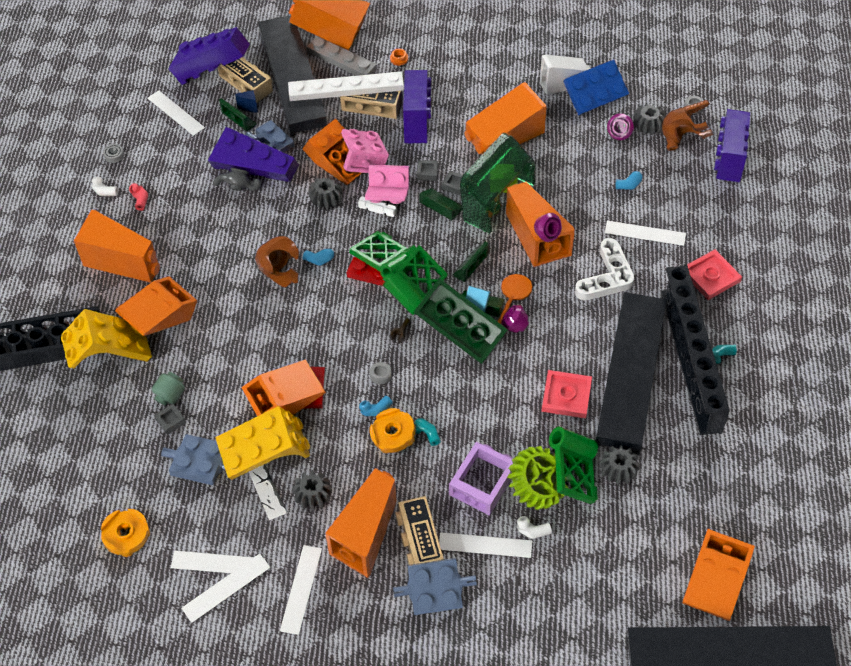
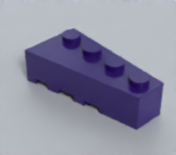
(208, 53)
(416, 105)
(733, 145)
(250, 155)

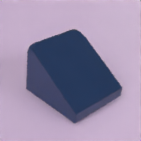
(246, 101)

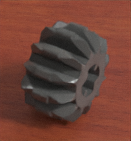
(648, 119)
(325, 192)
(619, 465)
(310, 482)

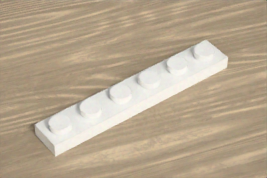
(345, 86)

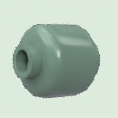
(168, 388)

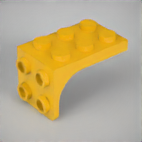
(102, 333)
(261, 441)

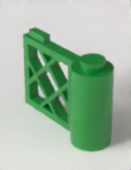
(392, 259)
(407, 288)
(576, 450)

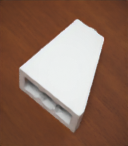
(558, 68)

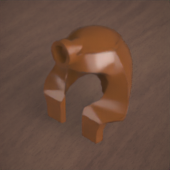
(680, 122)
(274, 256)

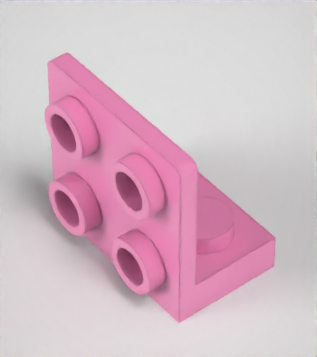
(364, 150)
(388, 183)

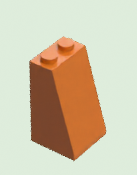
(330, 19)
(516, 113)
(523, 209)
(115, 248)
(362, 524)

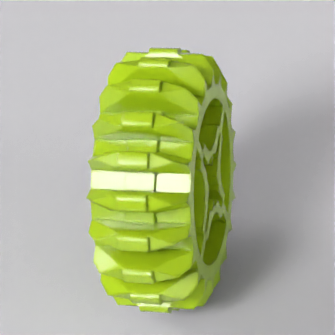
(526, 470)

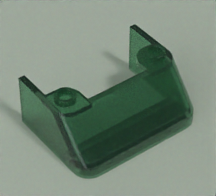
(490, 177)

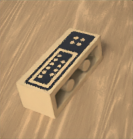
(246, 78)
(377, 104)
(418, 531)

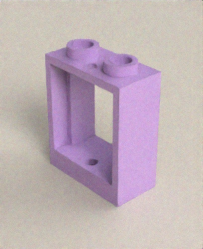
(472, 495)

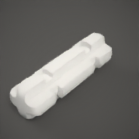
(381, 207)

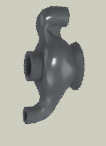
(237, 180)

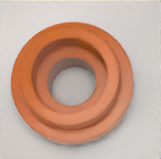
(399, 57)

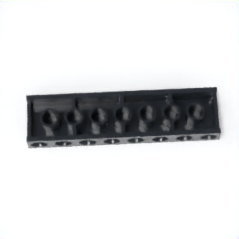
(290, 64)
(37, 344)
(695, 352)
(631, 372)
(731, 646)

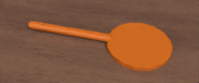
(515, 288)

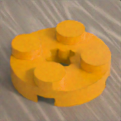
(392, 442)
(129, 543)

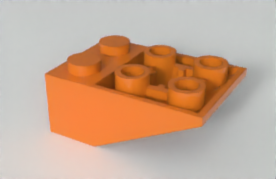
(330, 151)
(158, 307)
(287, 387)
(718, 574)

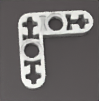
(613, 277)

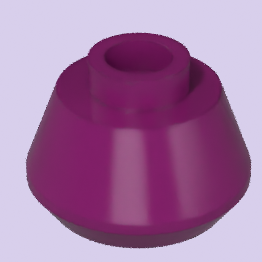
(618, 121)
(548, 227)
(515, 319)

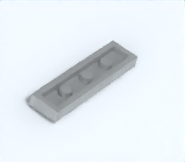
(341, 57)

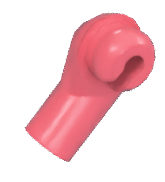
(140, 194)

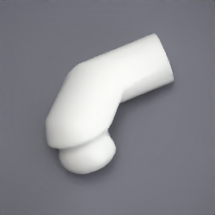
(103, 190)
(532, 531)

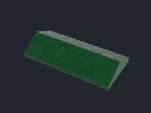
(460, 321)

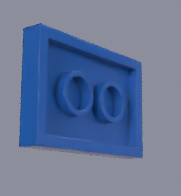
(596, 87)

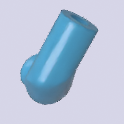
(630, 183)
(320, 257)
(369, 409)

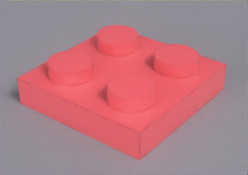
(713, 274)
(566, 394)

